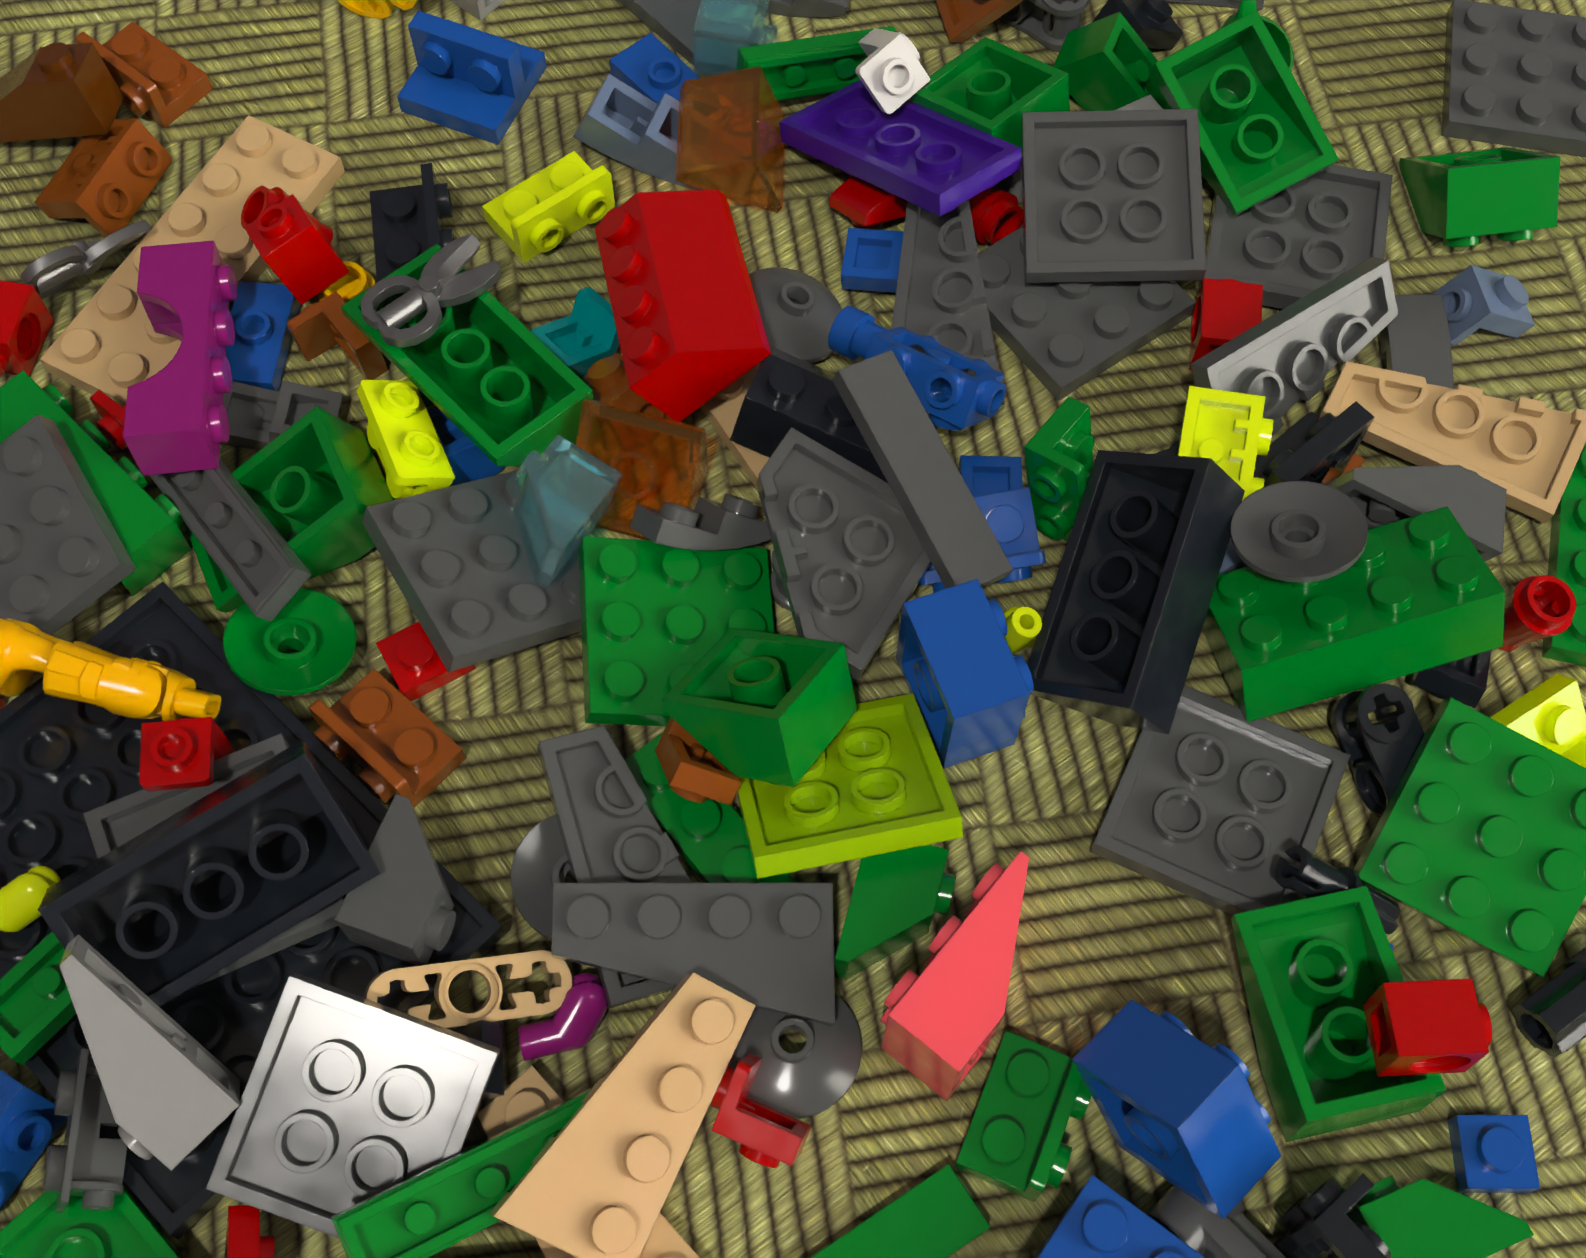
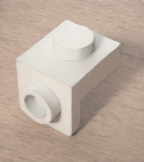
(891, 69)

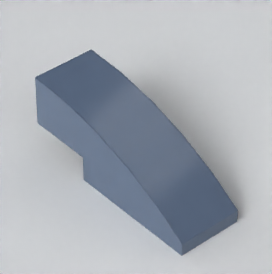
(633, 129)

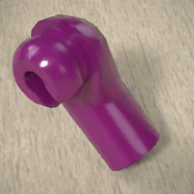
(572, 1024)

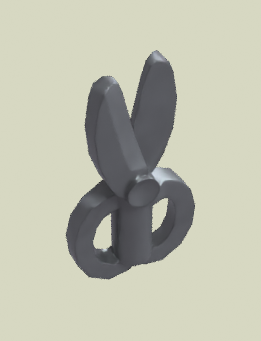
(67, 264)
(435, 289)

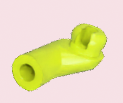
(1022, 628)
(23, 897)

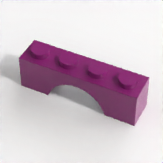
(179, 412)

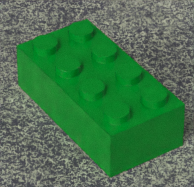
(1400, 609)

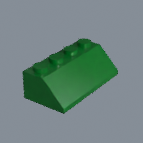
(486, 374)

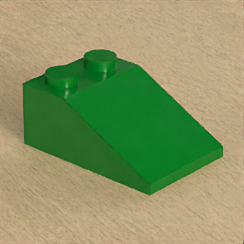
(1251, 113)
(313, 492)
(1305, 989)

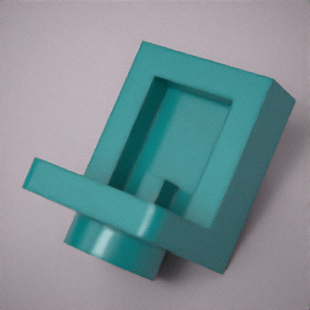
(583, 335)

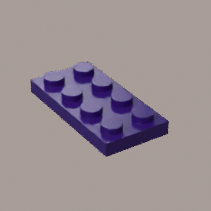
(904, 152)

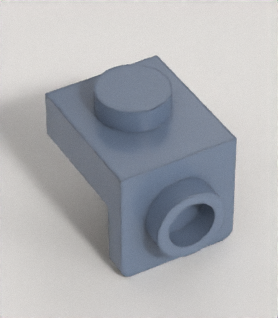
(1487, 302)

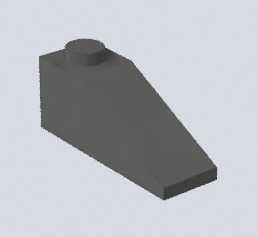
(1407, 491)

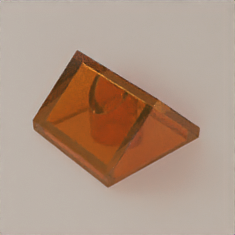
(732, 137)
(654, 454)

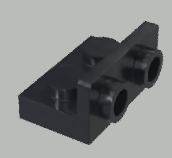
(409, 221)
(1314, 446)
(1321, 1228)

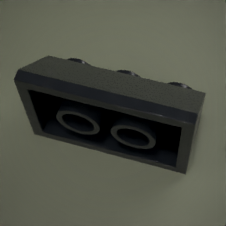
(803, 397)

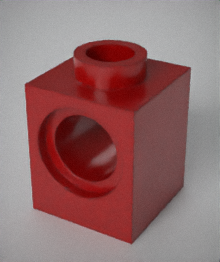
(296, 249)
(1222, 313)
(22, 327)
(1427, 1027)

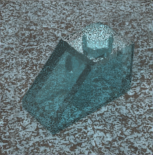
(724, 28)
(560, 503)

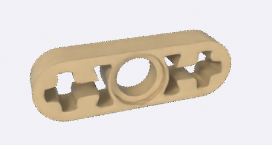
(518, 966)

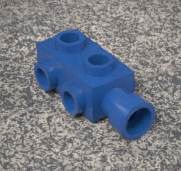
(937, 377)

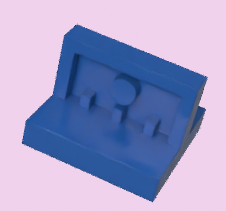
(468, 77)

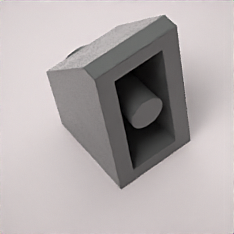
(407, 904)

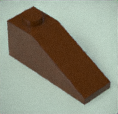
(58, 95)

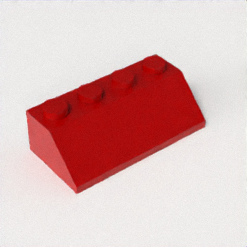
(680, 297)

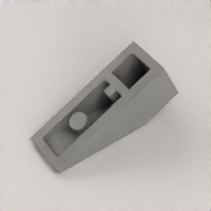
(153, 1072)

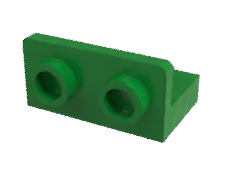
(1059, 468)
(1023, 1118)

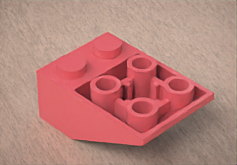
(952, 1010)

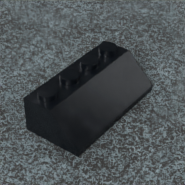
(1134, 587)
(215, 877)

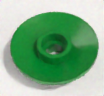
(306, 624)

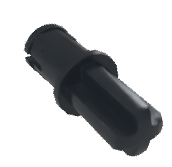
(1319, 878)

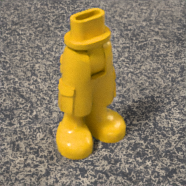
(97, 677)

